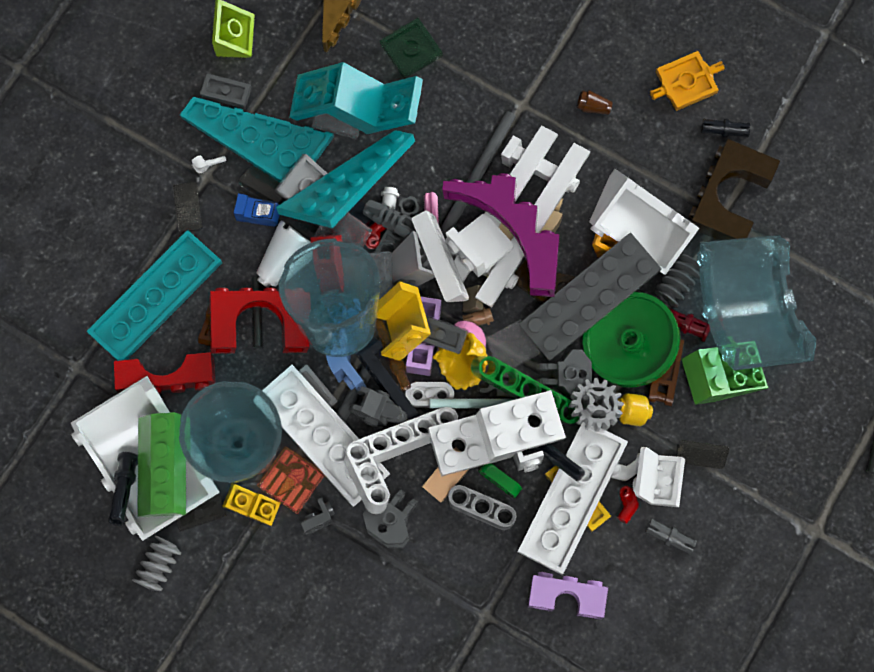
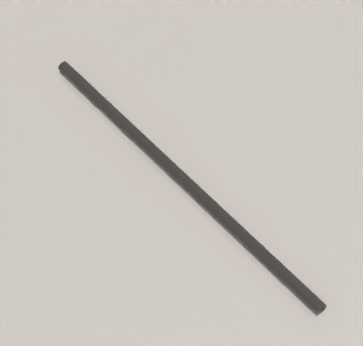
(450, 222)

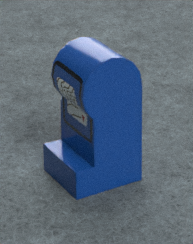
(256, 211)

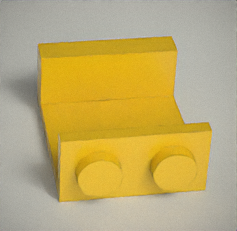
(405, 320)

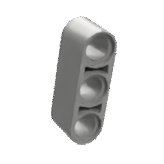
(474, 497)

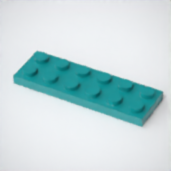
(154, 297)

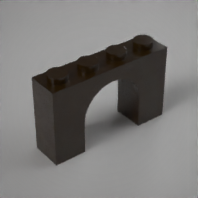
(733, 162)

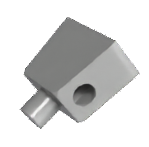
(410, 262)

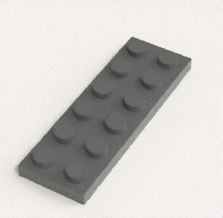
(590, 296)

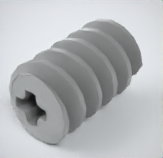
(157, 564)

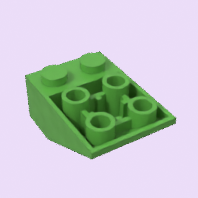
(715, 380)

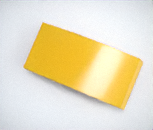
(251, 504)

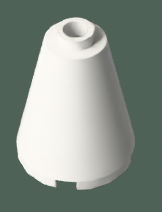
(281, 248)

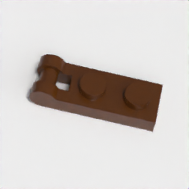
(668, 380)

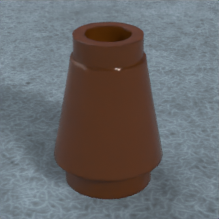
(593, 103)

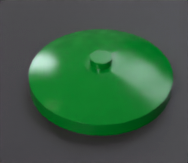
(633, 342)

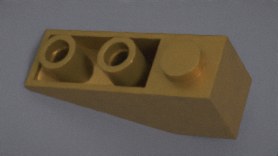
(335, 16)

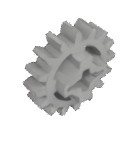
(600, 394)

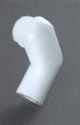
(624, 472)

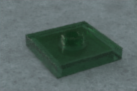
(411, 48)

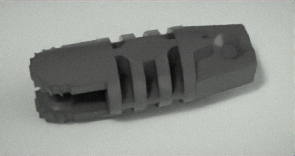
(389, 218)

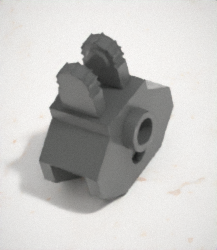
(566, 372)
(377, 408)
(392, 520)

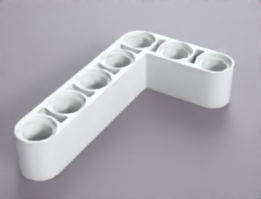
(393, 448)

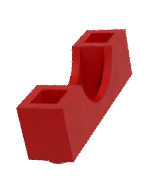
(195, 372)

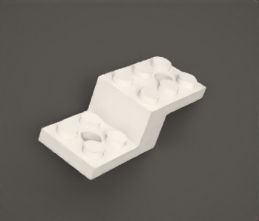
(496, 433)

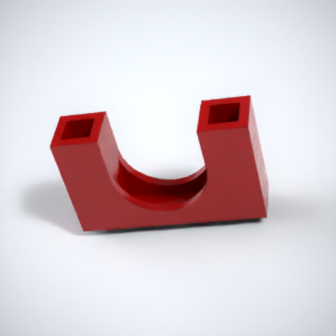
(228, 305)

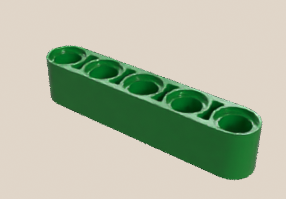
(516, 383)

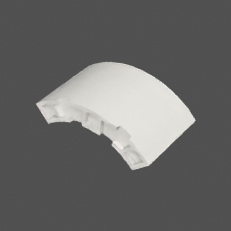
(114, 430)

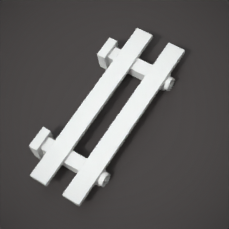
(559, 179)

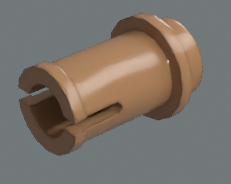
(480, 317)

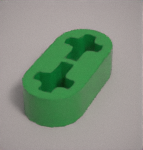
(500, 480)

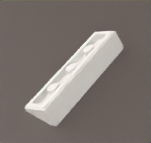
(439, 257)

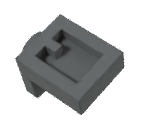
(315, 521)

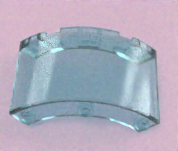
(750, 303)

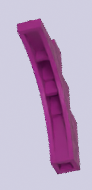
(520, 219)

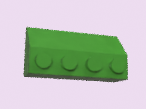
(160, 466)

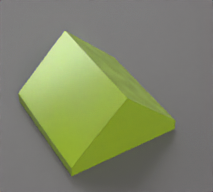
(232, 31)

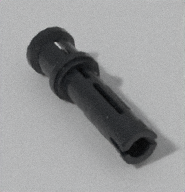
(124, 479)

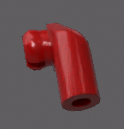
(374, 238)
(629, 503)

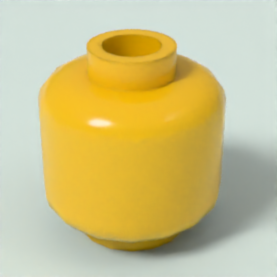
(635, 409)

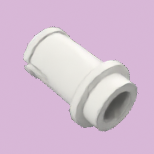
(389, 196)

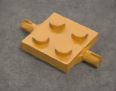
(687, 80)

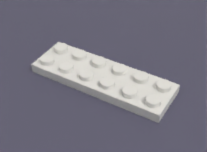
(316, 430)
(571, 502)

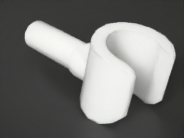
(201, 165)

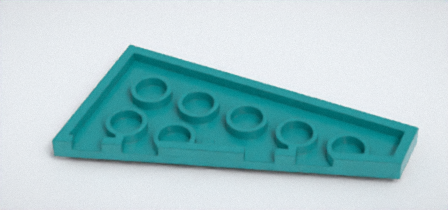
(257, 138)
(338, 191)

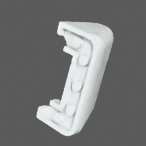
(630, 208)

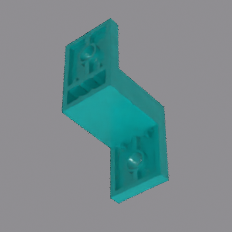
(356, 98)

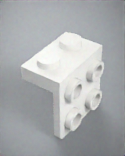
(479, 244)
(658, 478)

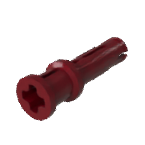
(691, 325)

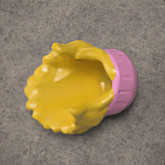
(458, 366)

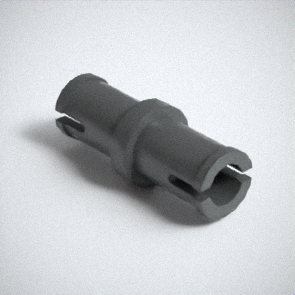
(671, 536)

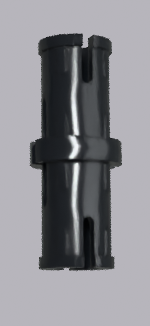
(725, 128)

